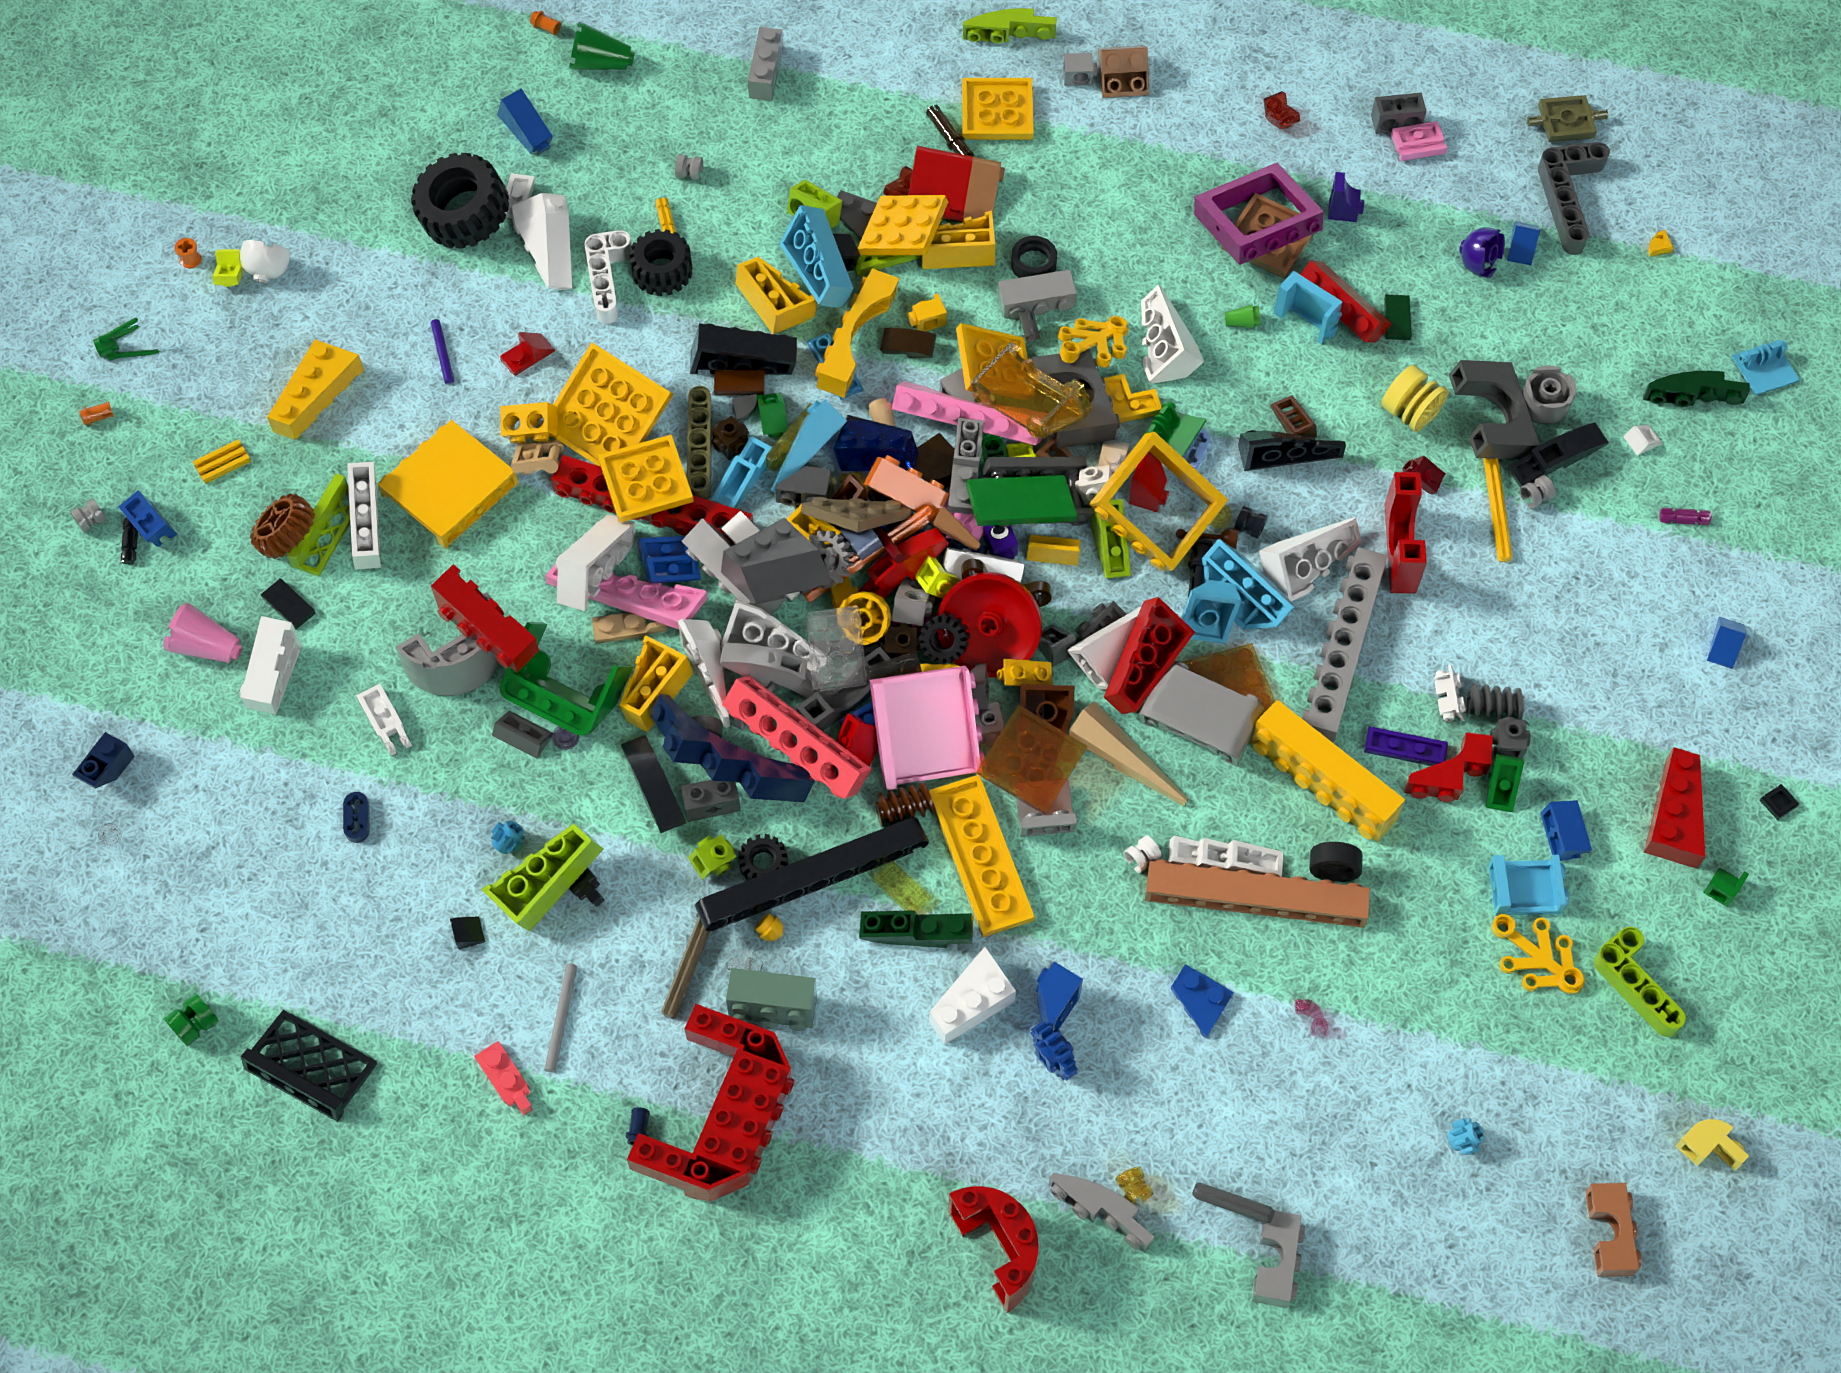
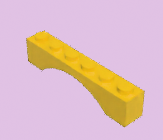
(874, 299)

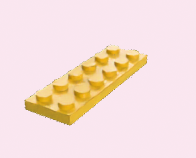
(981, 856)

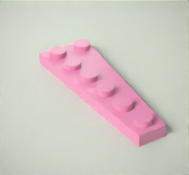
(644, 599)

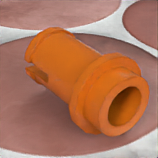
(544, 22)
(96, 413)

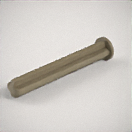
(685, 970)

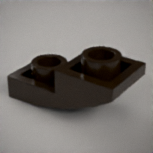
(909, 342)

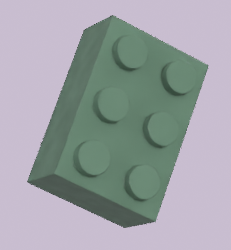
(772, 998)

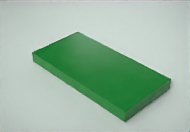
(1021, 500)

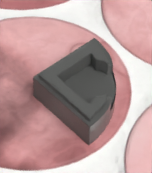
(744, 406)

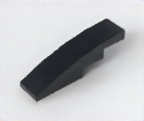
(653, 784)

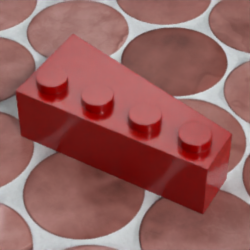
(483, 620)
(1147, 655)

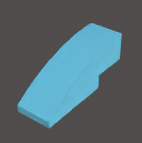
(742, 474)

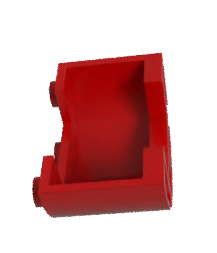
(1014, 1230)

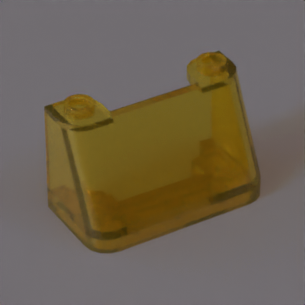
(1030, 395)

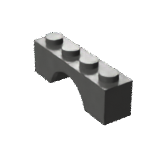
(830, 706)

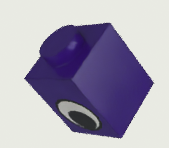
(1001, 541)

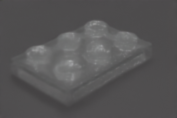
(836, 648)

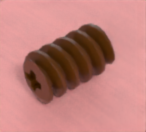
(903, 804)

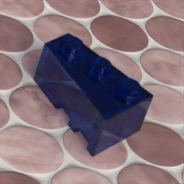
(865, 440)

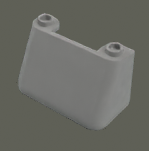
(1203, 712)

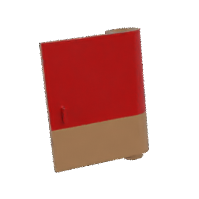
(964, 179)

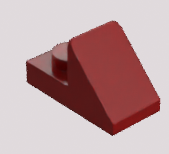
(531, 350)

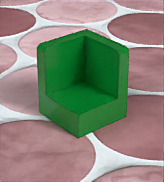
(1724, 886)

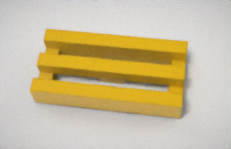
(219, 458)

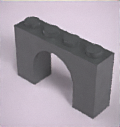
(1500, 385)
(1101, 422)

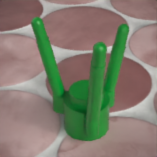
(107, 343)

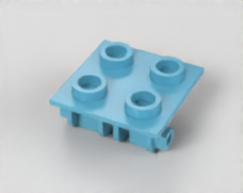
(1766, 367)

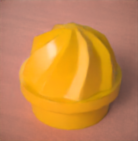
(769, 928)

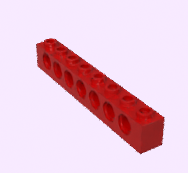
(574, 471)

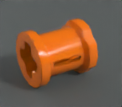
(187, 250)

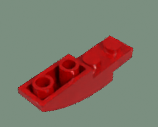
(888, 574)

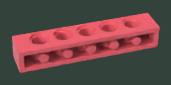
(809, 737)

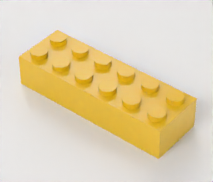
(1326, 771)

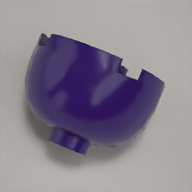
(1481, 247)

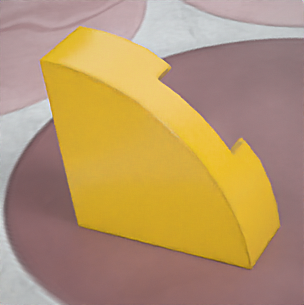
(1660, 244)

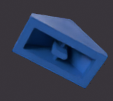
(1523, 243)
(1726, 642)

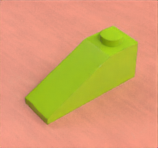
(1110, 546)

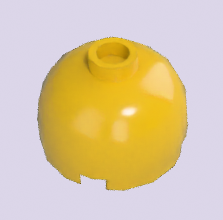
(874, 615)

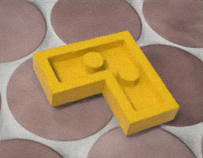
(1128, 405)

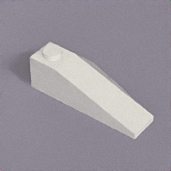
(1301, 559)

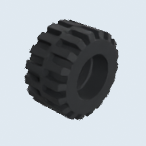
(661, 277)

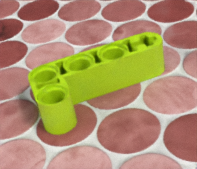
(1643, 984)

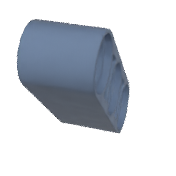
(863, 542)

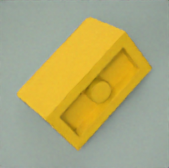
(1053, 550)

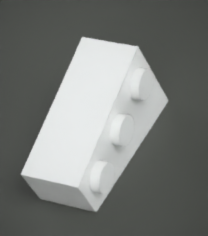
(270, 665)

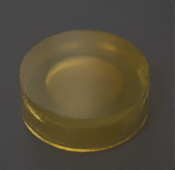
(1222, 518)

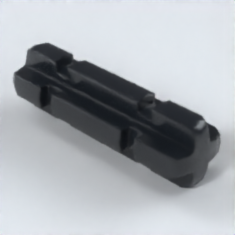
(129, 543)

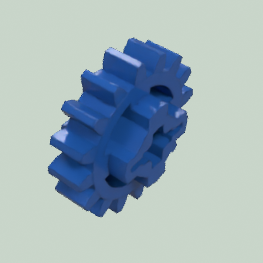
(1054, 1051)

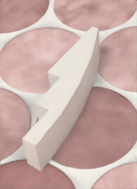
(1229, 856)

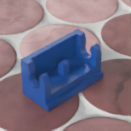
(146, 518)
(1565, 829)

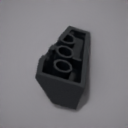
(1277, 449)

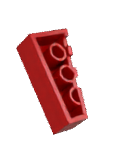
(1677, 818)

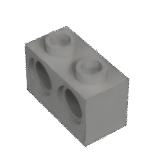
(912, 603)

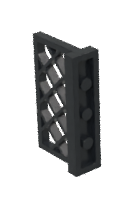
(296, 1085)

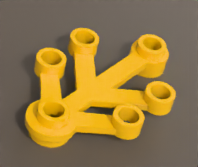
(1115, 327)
(1539, 957)

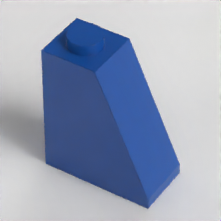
(524, 122)

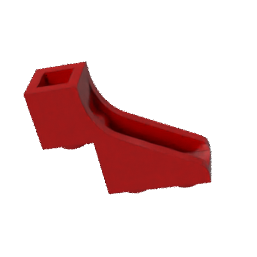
(1446, 778)

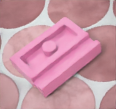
(1419, 141)

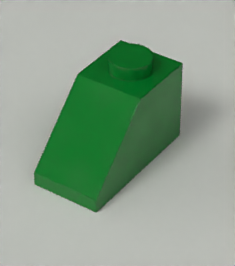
(772, 414)

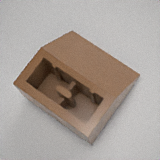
(1123, 71)

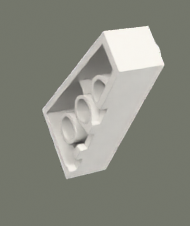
(592, 560)

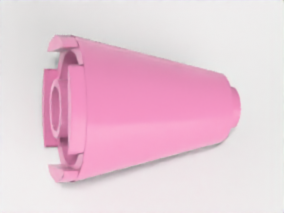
(200, 636)

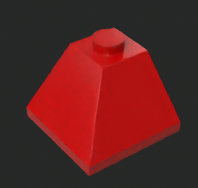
(1149, 484)

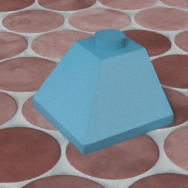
(1212, 610)

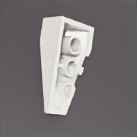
(546, 234)
(1170, 345)
(757, 627)
(704, 652)

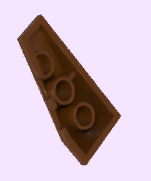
(1049, 703)

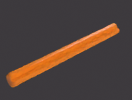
(896, 534)

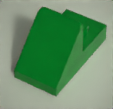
(1504, 783)

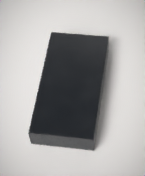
(288, 603)

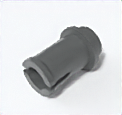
(1029, 325)

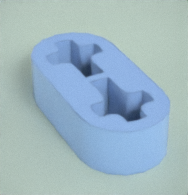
(1200, 452)

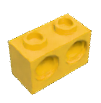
(529, 417)

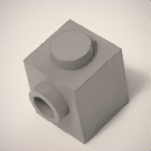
(990, 723)

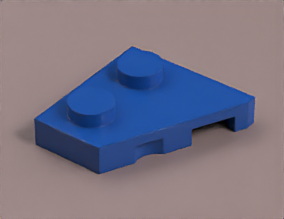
(1201, 998)

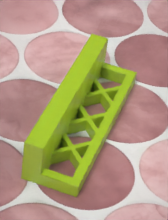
(323, 513)

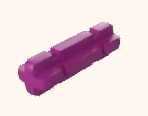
(1685, 516)

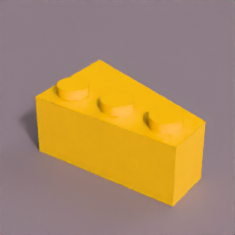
(962, 244)
(772, 296)
(656, 673)

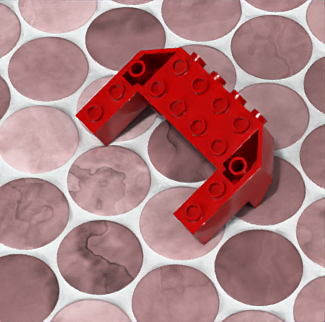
(739, 1118)

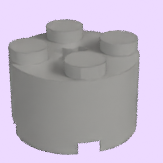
(1549, 394)

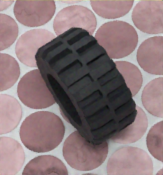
(445, 181)

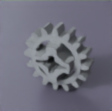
(835, 557)

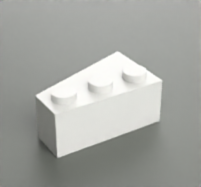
(952, 559)
(972, 998)

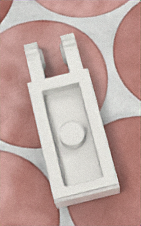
(382, 716)

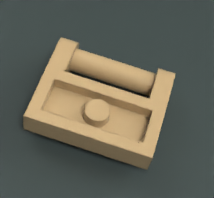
(530, 457)

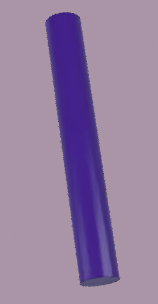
(442, 351)

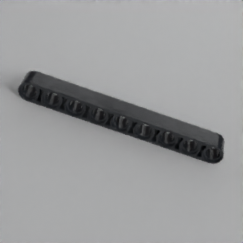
(810, 874)

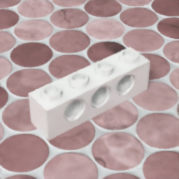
(364, 515)

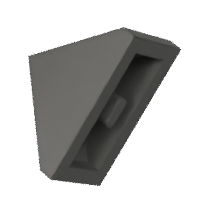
(1055, 644)

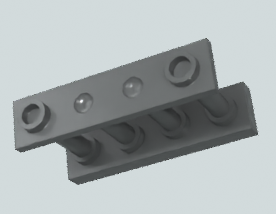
(1042, 466)

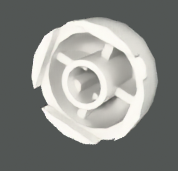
(264, 261)

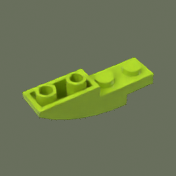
(1017, 22)

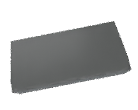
(521, 734)

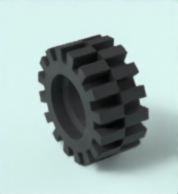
(955, 627)
(758, 846)

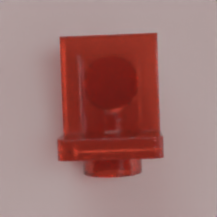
(1278, 112)
(900, 186)

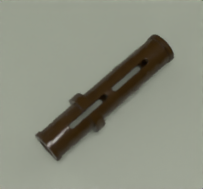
(954, 140)

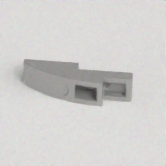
(965, 463)
(768, 665)
(1093, 1199)

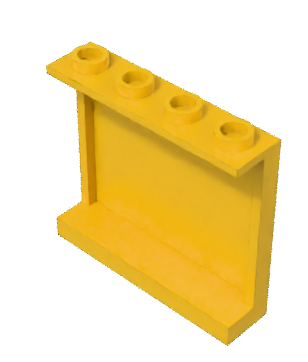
(448, 482)

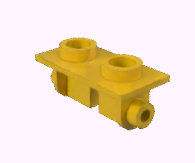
(1025, 672)

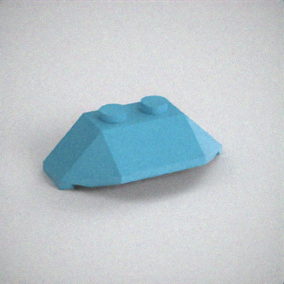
(1262, 601)

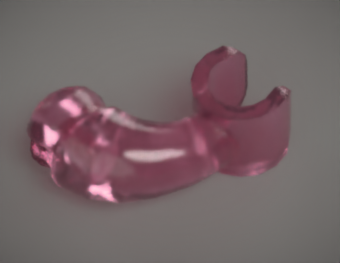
(1311, 1009)

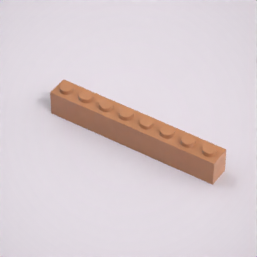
(1257, 893)

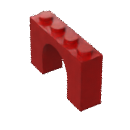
(1405, 555)

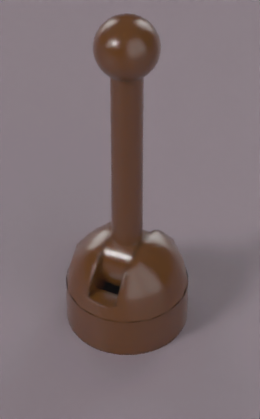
(1229, 536)

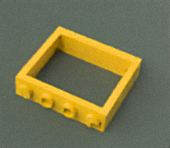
(1186, 473)

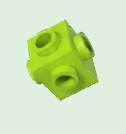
(712, 856)

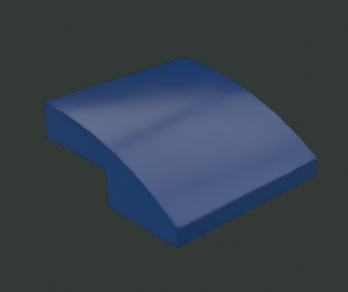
(667, 560)

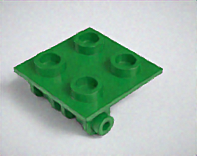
(1176, 428)

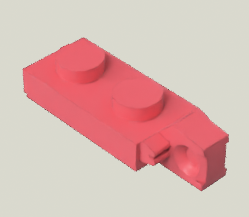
(504, 1077)

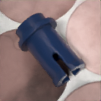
(637, 1124)

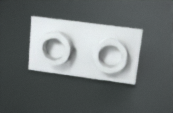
(1453, 704)

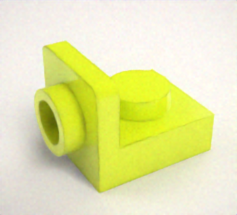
(934, 578)

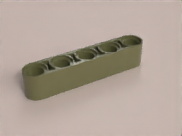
(698, 434)

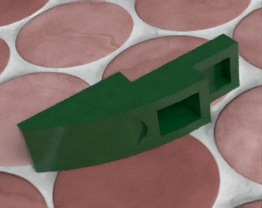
(1688, 386)
(916, 930)

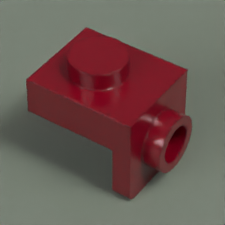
(1430, 474)

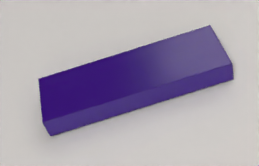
(1405, 746)

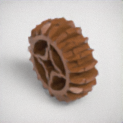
(282, 526)

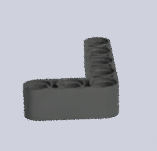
(1555, 171)

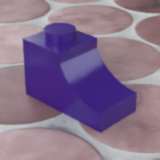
(1344, 200)

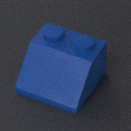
(1057, 994)

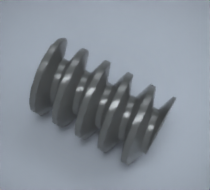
(1495, 701)

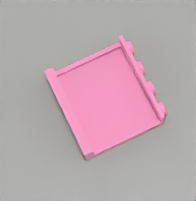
(926, 725)

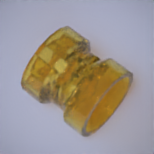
(1134, 1185)

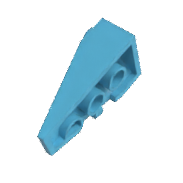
(813, 434)

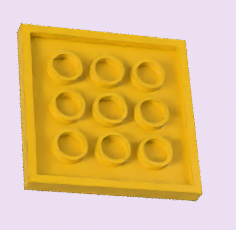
(607, 405)

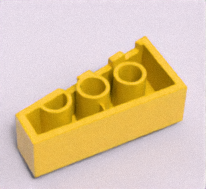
(312, 387)

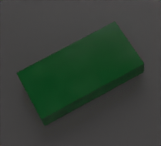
(1398, 313)

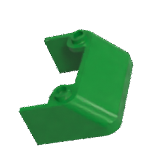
(556, 702)

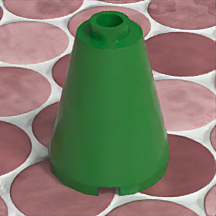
(599, 51)

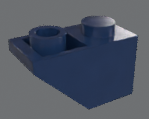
(104, 762)

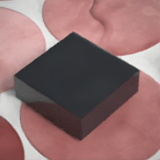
(1779, 802)

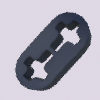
(350, 817)

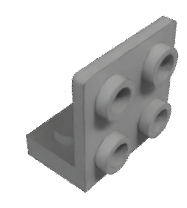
(1057, 820)

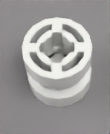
(1143, 853)

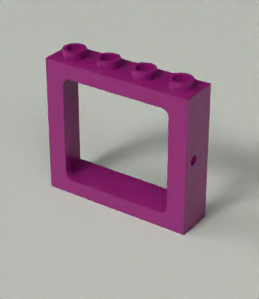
(1243, 248)

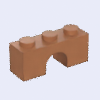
(1613, 1204)

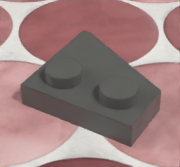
(856, 212)

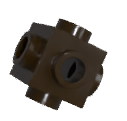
(729, 437)
(898, 634)

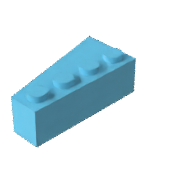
(817, 257)

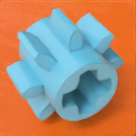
(1466, 1136)

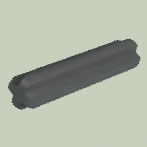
(1233, 1202)

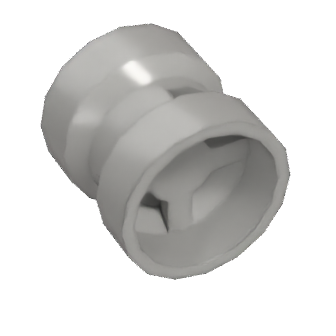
(688, 167)
(1538, 491)
(88, 515)

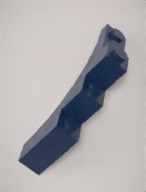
(723, 761)

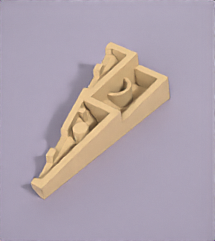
(1110, 742)

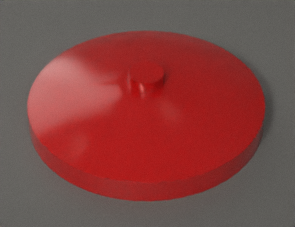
(1000, 619)

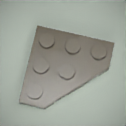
(856, 513)

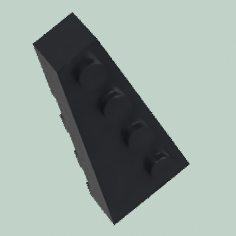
(742, 350)

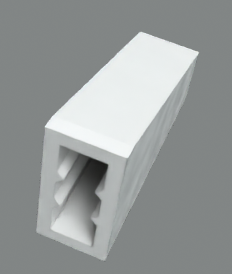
(1102, 650)

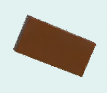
(739, 382)

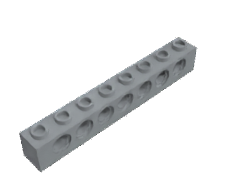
(1371, 567)

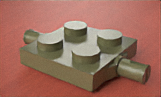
(1567, 118)

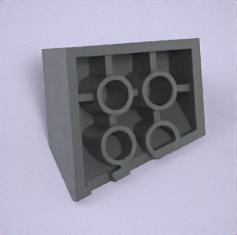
(775, 564)

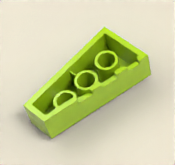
(543, 877)

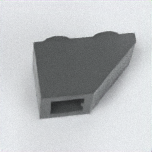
(804, 486)

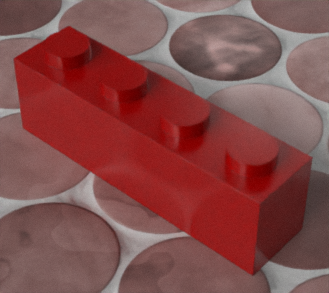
(1355, 310)

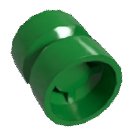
(180, 1020)

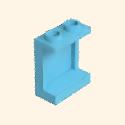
(1310, 303)
(1528, 886)

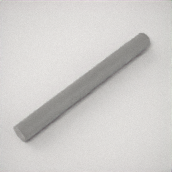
(560, 1018)

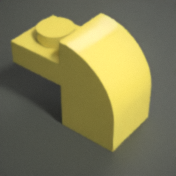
(1712, 1136)

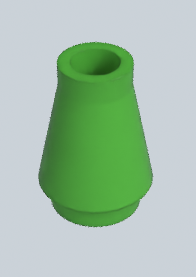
(1243, 317)

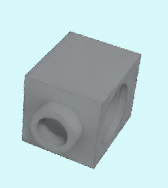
(1079, 69)

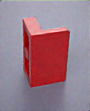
(858, 738)

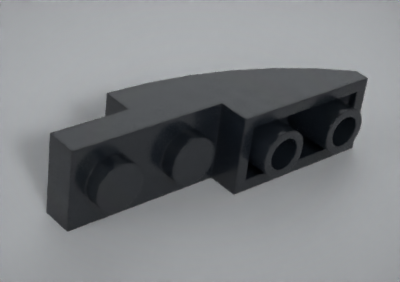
(1558, 453)

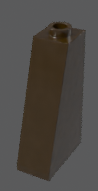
(933, 461)

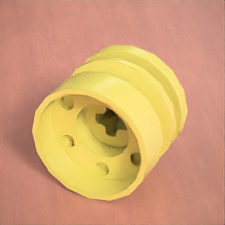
(1414, 398)

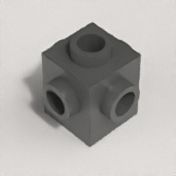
(1510, 737)

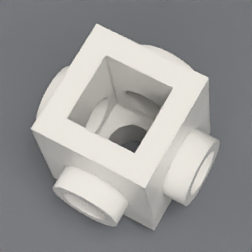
(1091, 482)

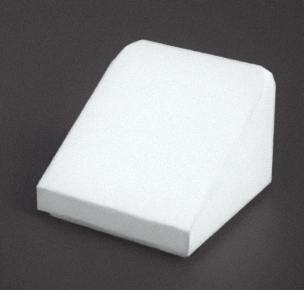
(1642, 439)

